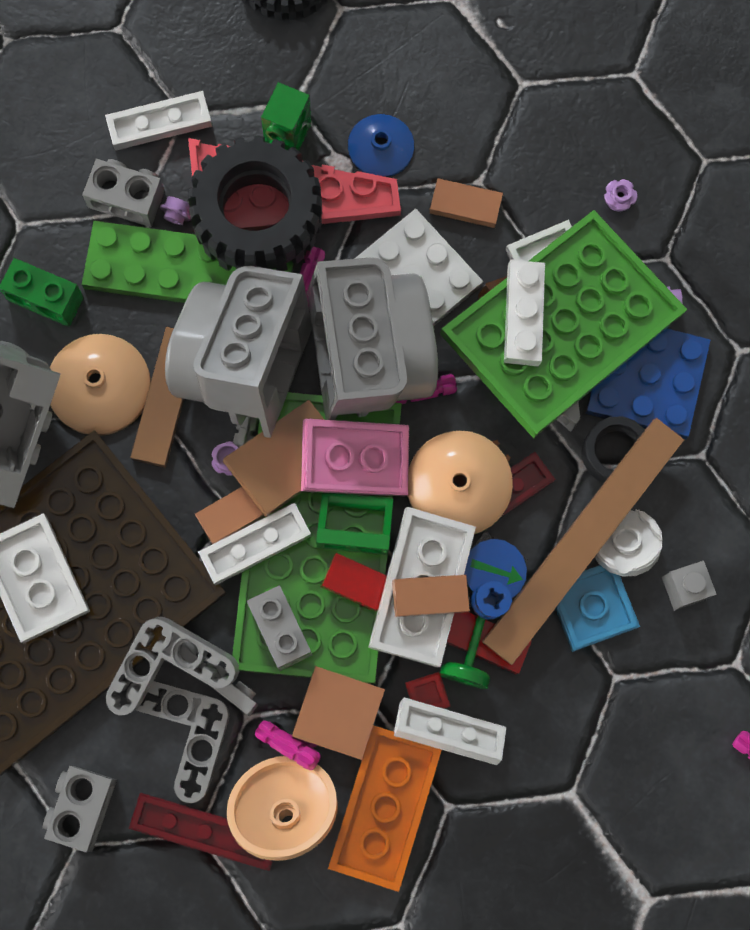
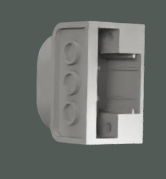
(370, 336)
(240, 344)
(24, 404)

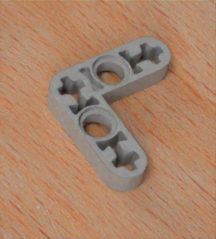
(167, 650)
(192, 717)

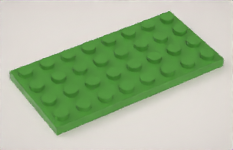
(332, 625)

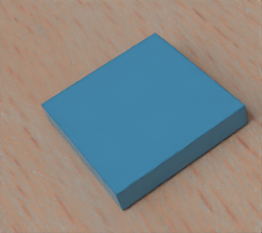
(596, 609)

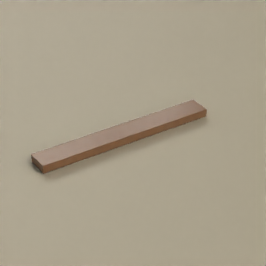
(582, 541)

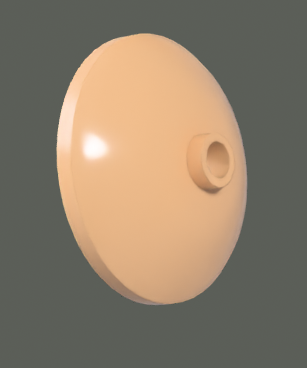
(111, 401)
(465, 454)
(281, 790)

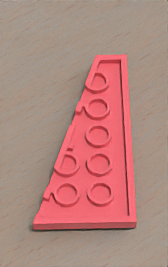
(343, 195)

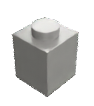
(689, 585)

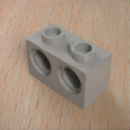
(119, 199)
(279, 628)
(88, 812)

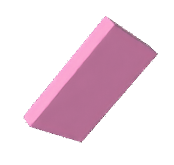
(355, 457)

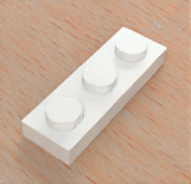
(158, 120)
(524, 313)
(254, 544)
(450, 731)

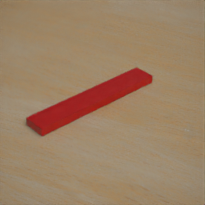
(366, 587)

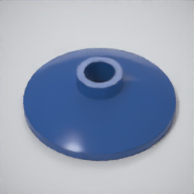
(381, 159)

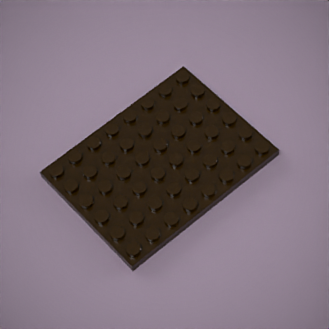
(128, 572)

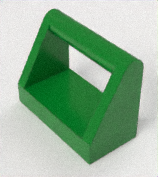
(354, 540)

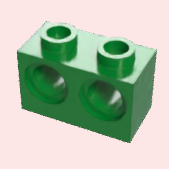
(287, 116)
(41, 292)

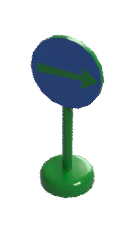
(486, 562)

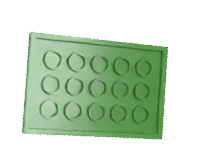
(595, 318)

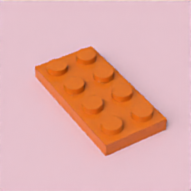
(384, 809)

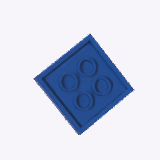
(656, 383)

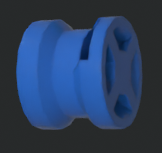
(483, 602)

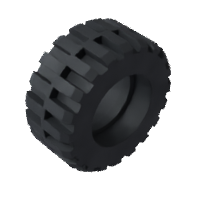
(248, 165)

